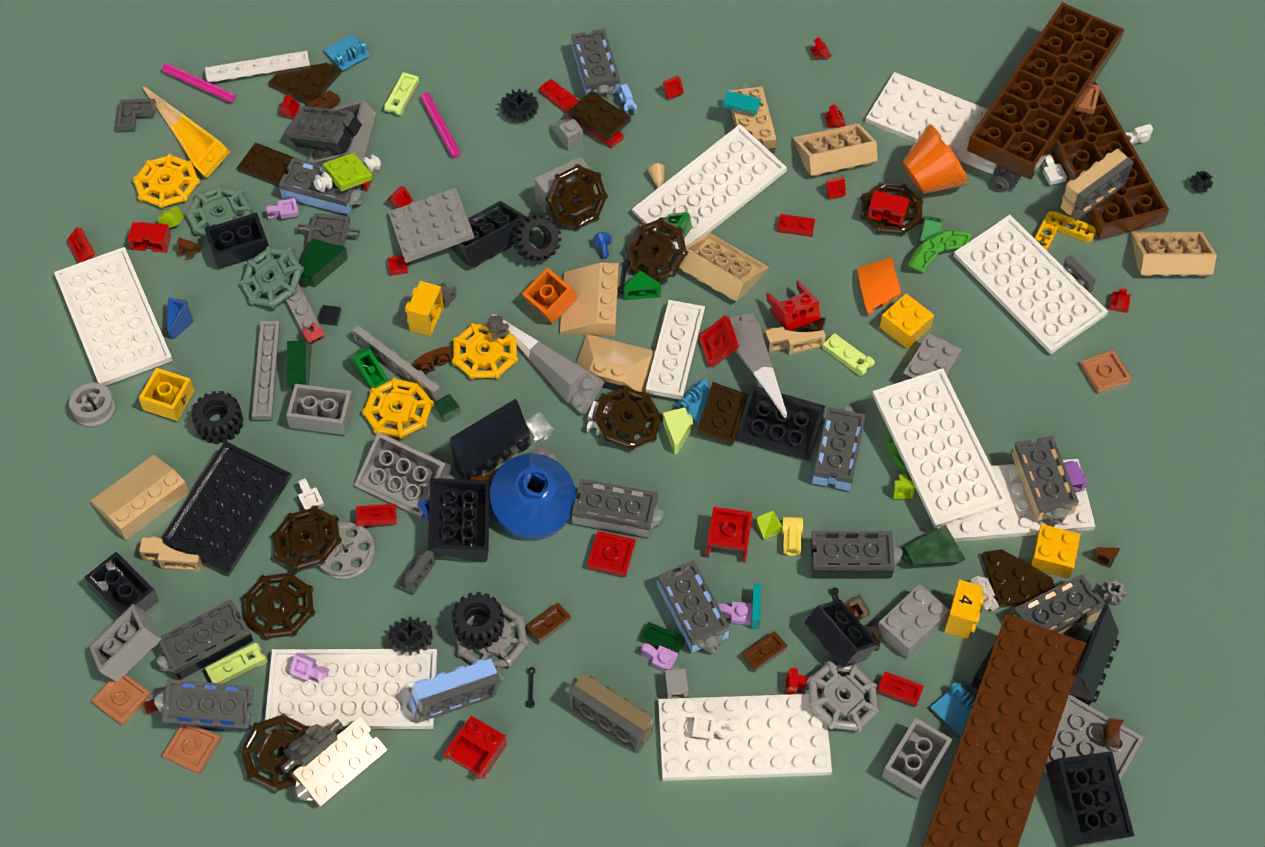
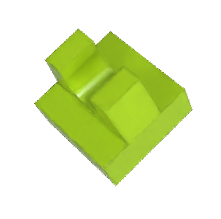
(903, 488)

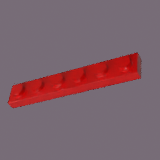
(565, 101)

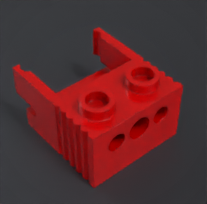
(796, 310)
(729, 530)
(476, 747)

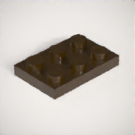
(599, 115)
(265, 164)
(722, 413)

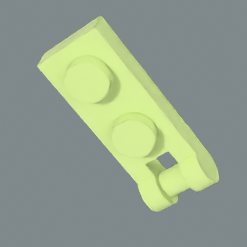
(401, 93)
(848, 355)
(236, 664)

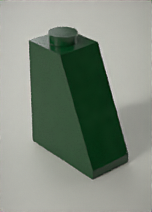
(320, 261)
(298, 363)
(933, 549)

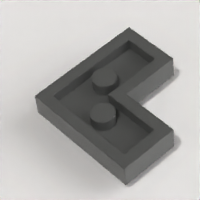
(131, 109)

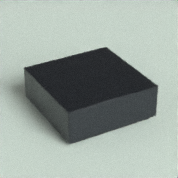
(330, 315)

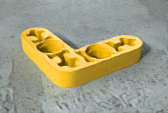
(1055, 227)

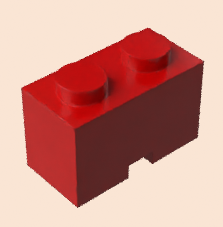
(888, 207)
(149, 236)

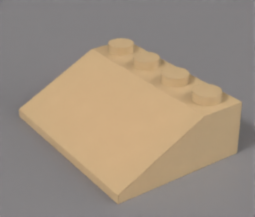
(836, 149)
(1173, 253)
(722, 266)
(596, 303)
(140, 496)

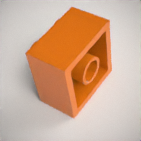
(550, 295)

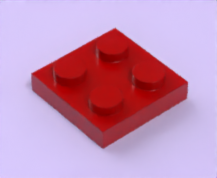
(718, 341)
(611, 553)

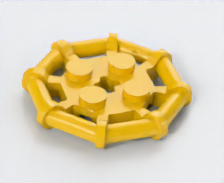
(168, 188)
(483, 359)
(400, 417)

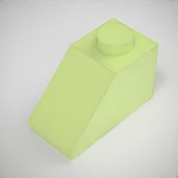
(678, 427)

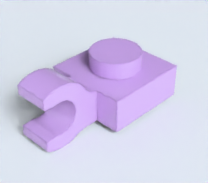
(285, 208)
(738, 612)
(661, 659)
(305, 668)

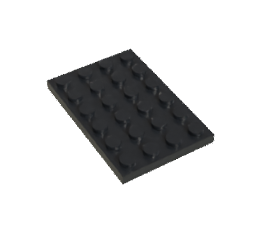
(227, 507)

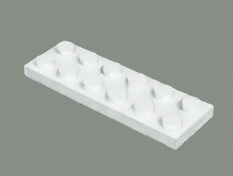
(675, 350)

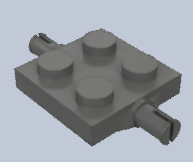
(329, 229)
(310, 745)

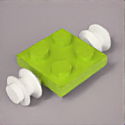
(347, 172)

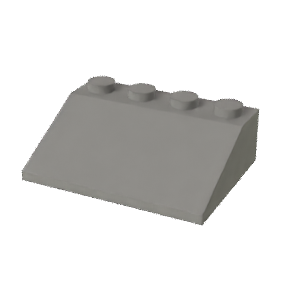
(359, 143)
(400, 473)

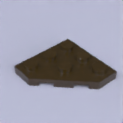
(305, 82)
(1013, 579)

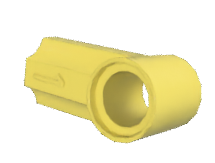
(792, 529)

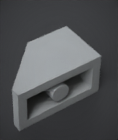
(569, 133)

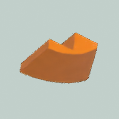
(878, 283)

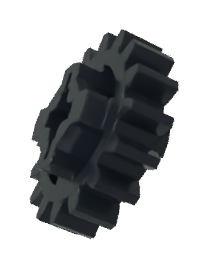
(511, 103)
(410, 636)

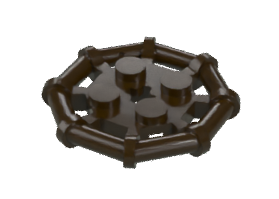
(568, 194)
(884, 226)
(666, 249)
(627, 427)
(310, 546)
(281, 615)
(266, 749)

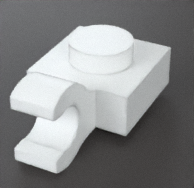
(1140, 134)
(1053, 173)
(309, 496)

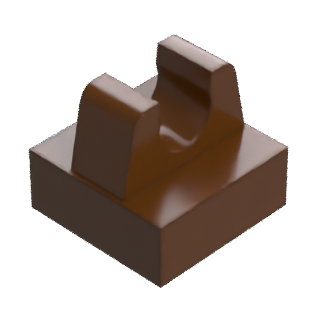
(187, 245)

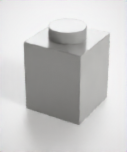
(676, 683)

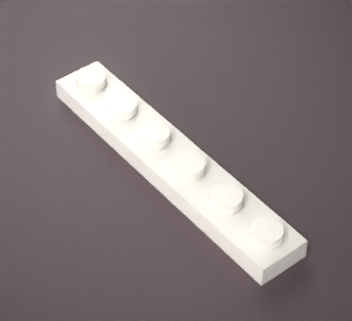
(257, 66)

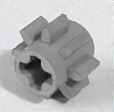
(1113, 592)

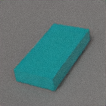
(741, 102)
(756, 606)

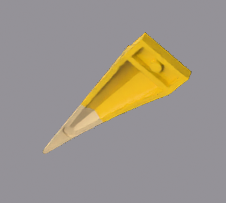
(201, 147)

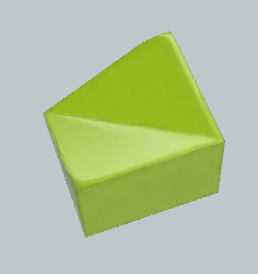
(171, 217)
(768, 525)

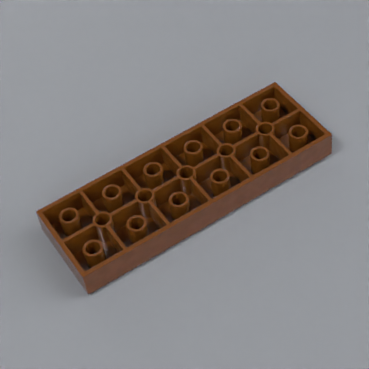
(1045, 91)
(1088, 140)
(1006, 738)

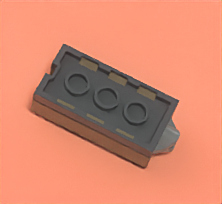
(610, 712)

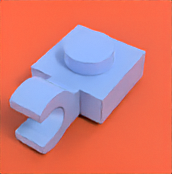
(627, 99)

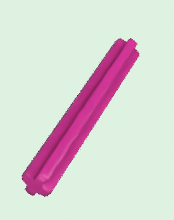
(199, 83)
(440, 125)

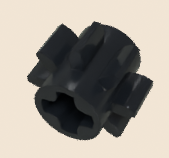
(1201, 181)

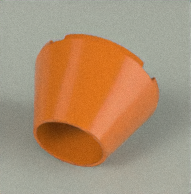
(933, 163)

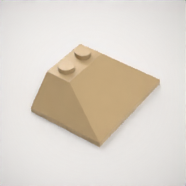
(617, 362)

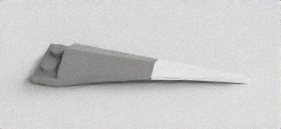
(755, 355)
(570, 379)

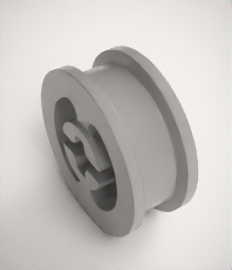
(83, 410)

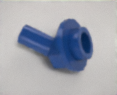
(603, 239)

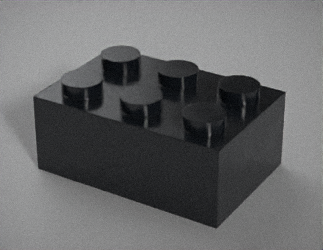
(236, 240)
(120, 585)
(841, 633)

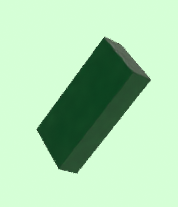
(658, 636)

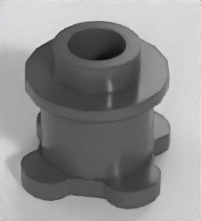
(1004, 180)
(447, 294)
(497, 327)

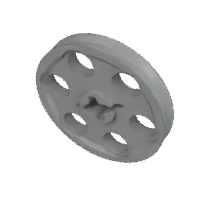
(354, 553)

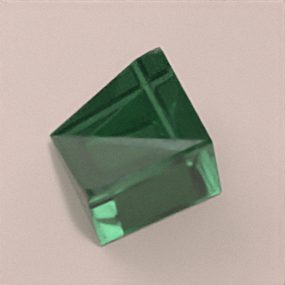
(447, 408)

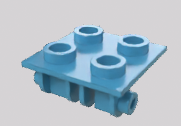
(347, 52)
(695, 400)
(955, 707)

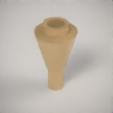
(657, 173)

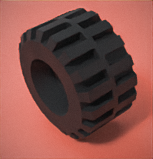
(521, 237)
(217, 404)
(478, 605)

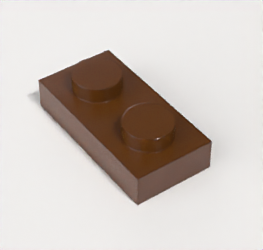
(326, 100)
(548, 622)
(764, 651)

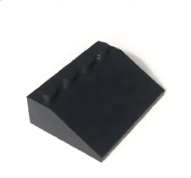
(492, 233)
(767, 428)
(490, 441)
(459, 518)
(1095, 658)
(1089, 799)

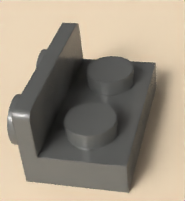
(1079, 273)
(417, 571)

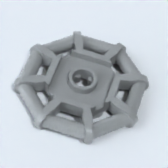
(502, 645)
(837, 705)

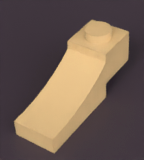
(795, 342)
(155, 550)

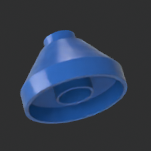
(530, 513)

